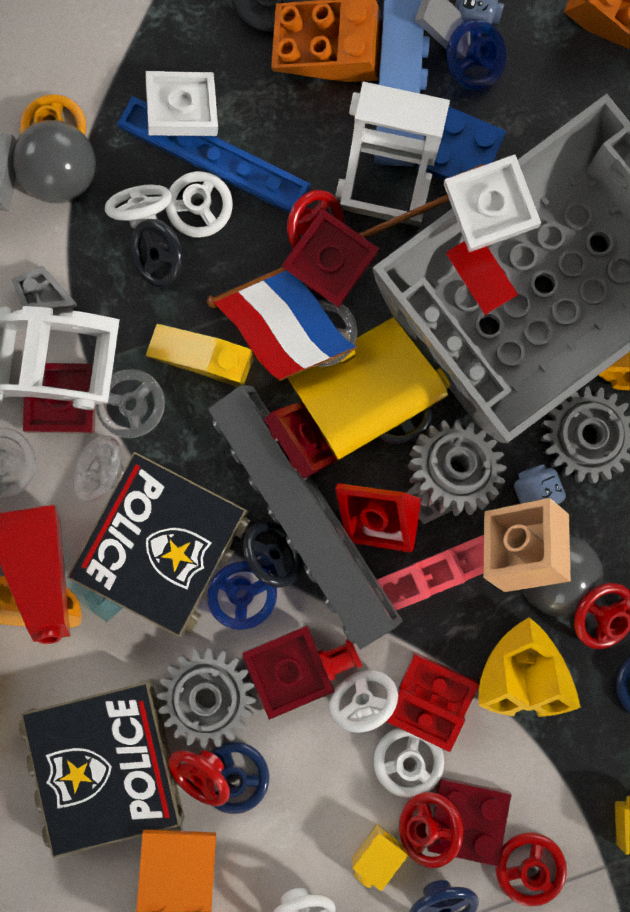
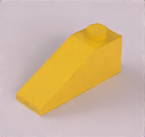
(201, 354)

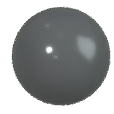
(54, 161)
(564, 598)

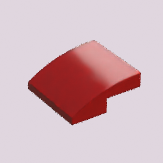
(433, 701)

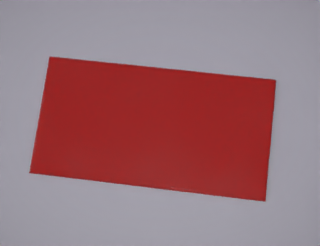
(482, 276)

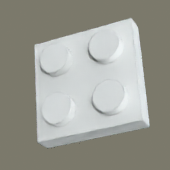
(181, 103)
(492, 203)

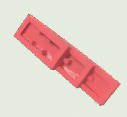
(434, 573)

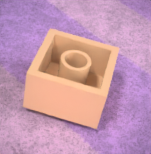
(527, 545)

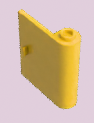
(370, 388)

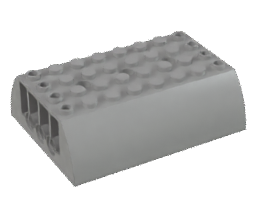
(543, 341)

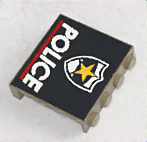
(159, 545)
(101, 768)

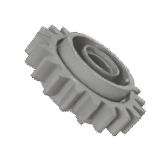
(568, 443)
(442, 482)
(203, 720)

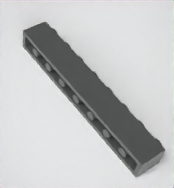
(306, 518)

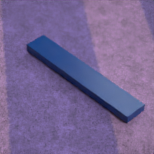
(220, 159)

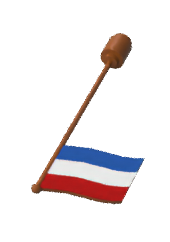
(285, 319)

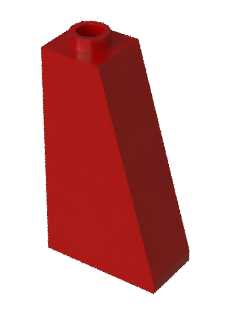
(36, 570)

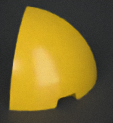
(527, 675)

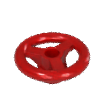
(302, 217)
(612, 620)
(203, 772)
(413, 832)
(541, 879)

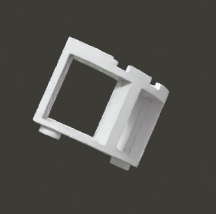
(402, 112)
(38, 324)

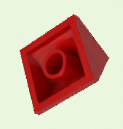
(379, 516)

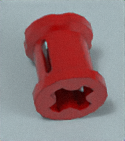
(340, 659)

